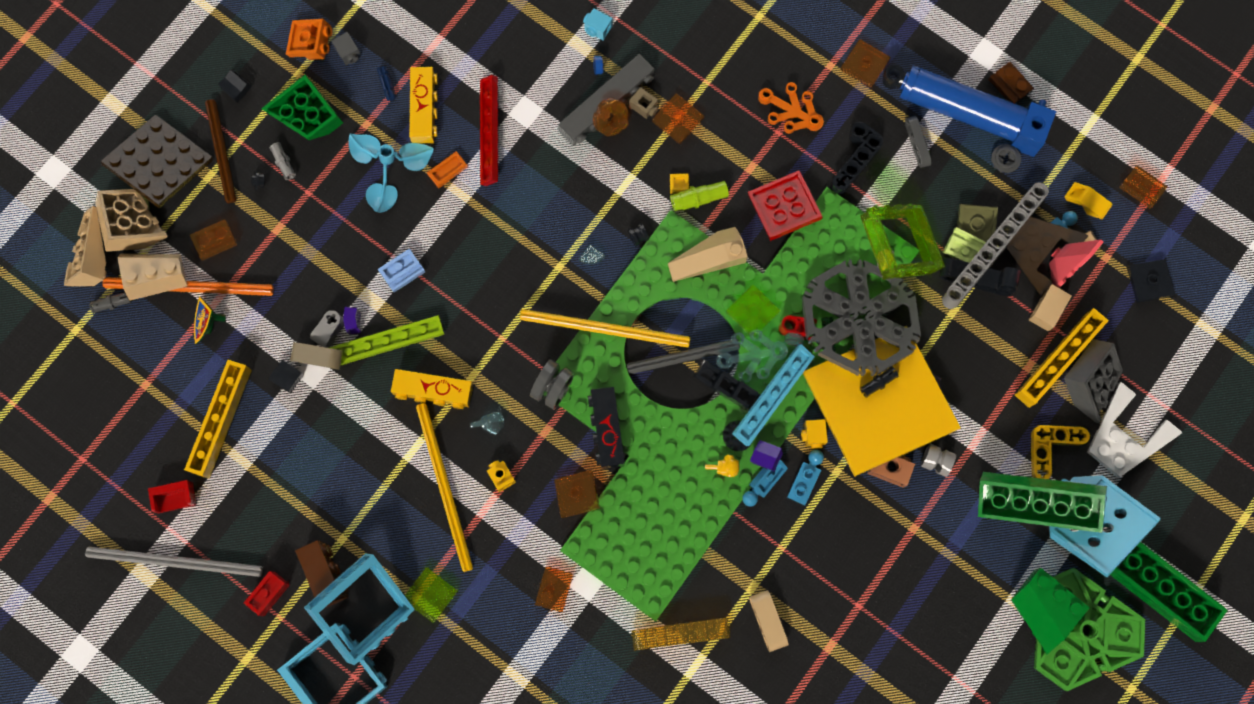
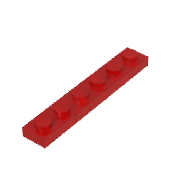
(489, 130)

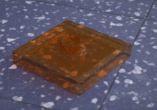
(865, 63)
(678, 118)
(576, 494)

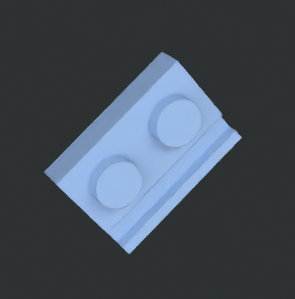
(401, 270)

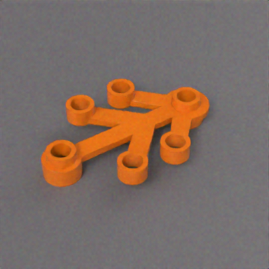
(793, 110)

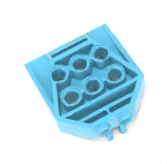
(1119, 542)

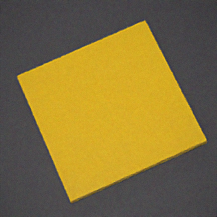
(889, 421)

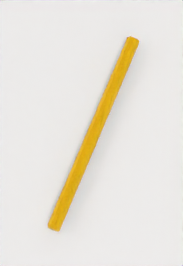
(605, 328)
(444, 487)

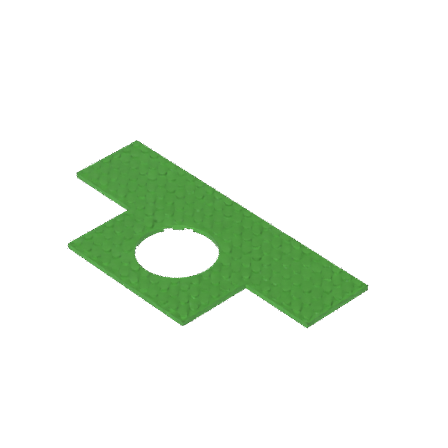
(664, 502)

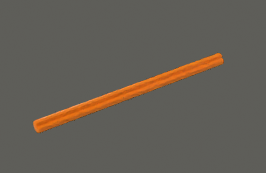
(207, 287)

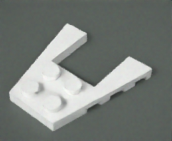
(1117, 449)

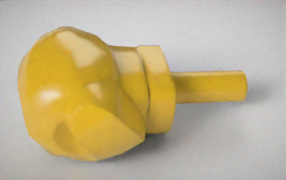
(726, 467)

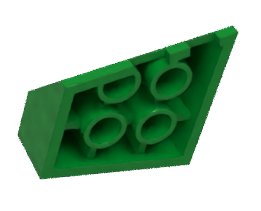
(304, 110)
(1048, 608)

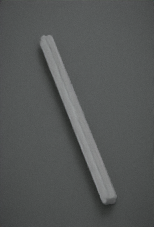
(174, 561)

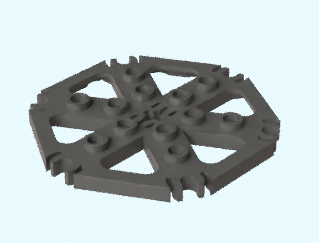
(862, 329)

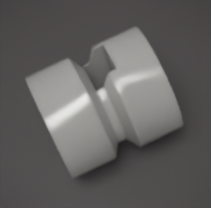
(939, 460)

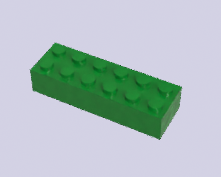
(1042, 501)
(1169, 593)

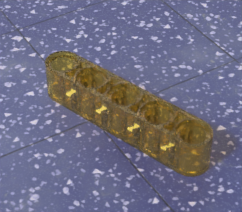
(680, 634)

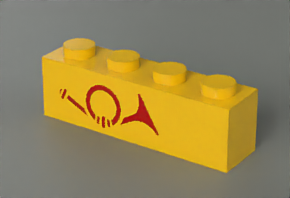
(423, 105)
(431, 388)

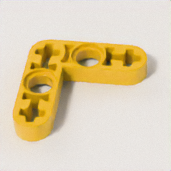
(1045, 443)

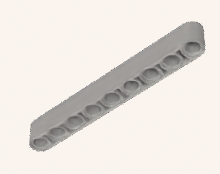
(991, 251)

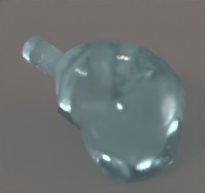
(491, 422)

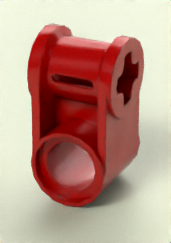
(797, 323)

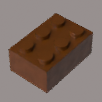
(320, 568)

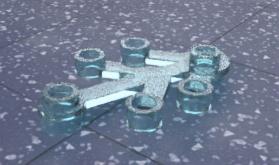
(754, 355)

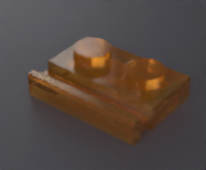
(1143, 186)
(213, 239)
(554, 589)

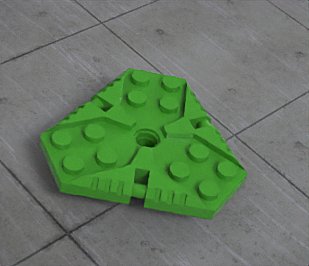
(1113, 637)

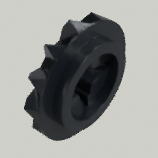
(735, 444)

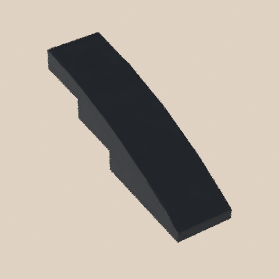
(726, 385)

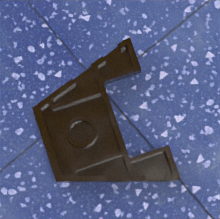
(1033, 245)

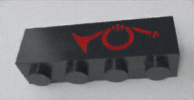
(607, 428)

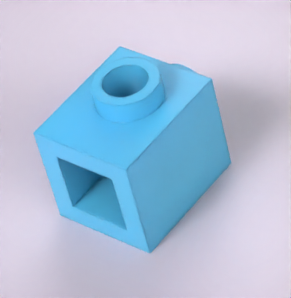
(597, 24)

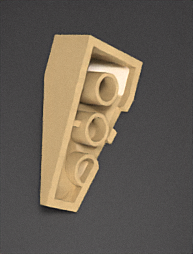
(714, 253)
(89, 257)

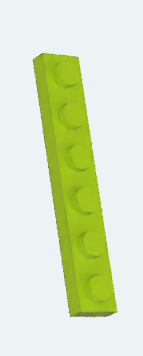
(390, 339)

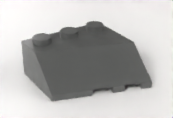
(1094, 377)

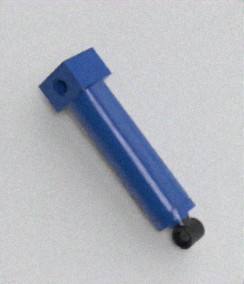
(1021, 125)

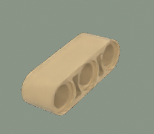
(768, 621)

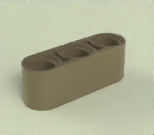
(316, 355)

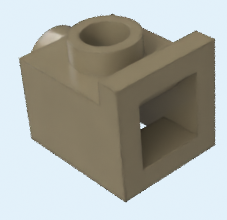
(642, 98)

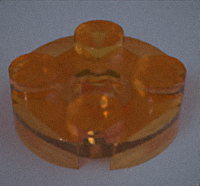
(619, 119)

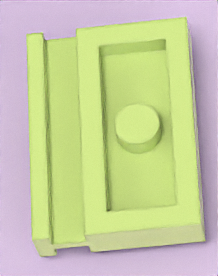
(963, 245)

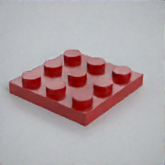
(785, 205)

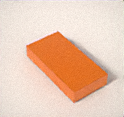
(447, 169)

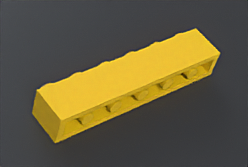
(1061, 357)
(218, 419)

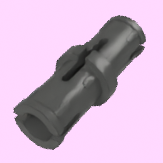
(109, 302)

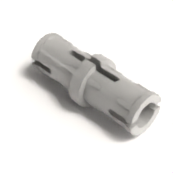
(282, 161)

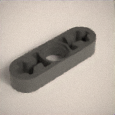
(917, 141)

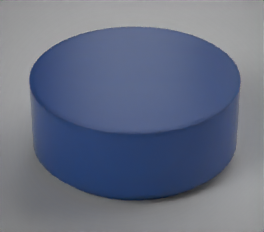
(598, 65)

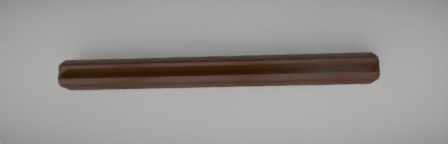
(220, 151)

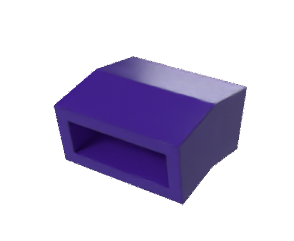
(352, 320)
(766, 455)

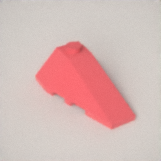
(1070, 258)

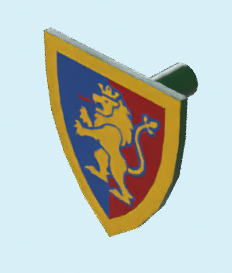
(205, 320)

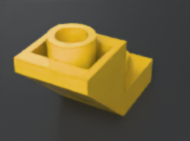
(1089, 199)

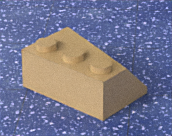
(126, 220)
(151, 274)

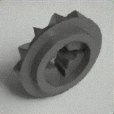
(1013, 156)

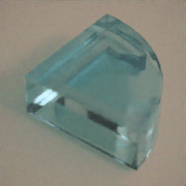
(591, 256)

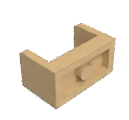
(1050, 307)

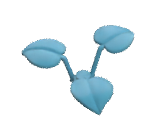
(366, 147)

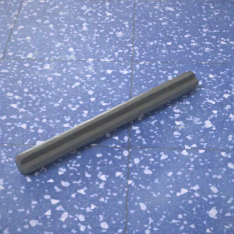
(682, 356)

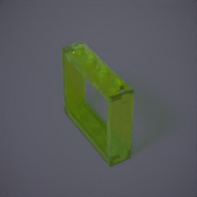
(922, 234)

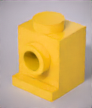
(500, 482)

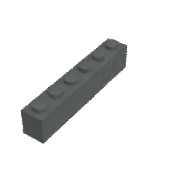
(620, 87)

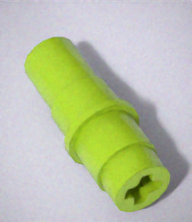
(699, 196)

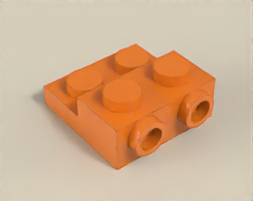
(309, 39)

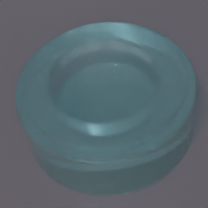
(793, 339)

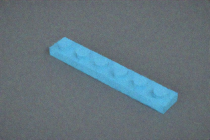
(773, 395)

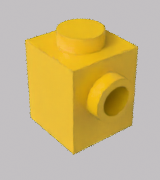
(814, 433)

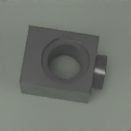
(346, 49)

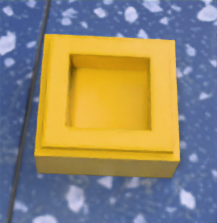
(678, 183)

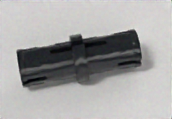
(879, 382)

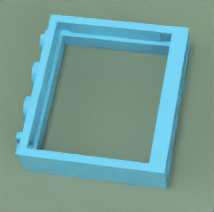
(385, 629)
(300, 690)

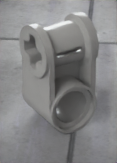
(326, 331)

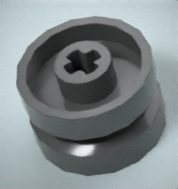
(552, 384)

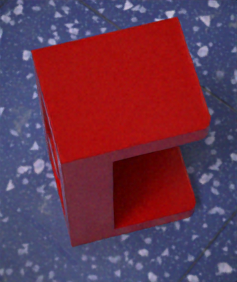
(172, 496)
(266, 593)

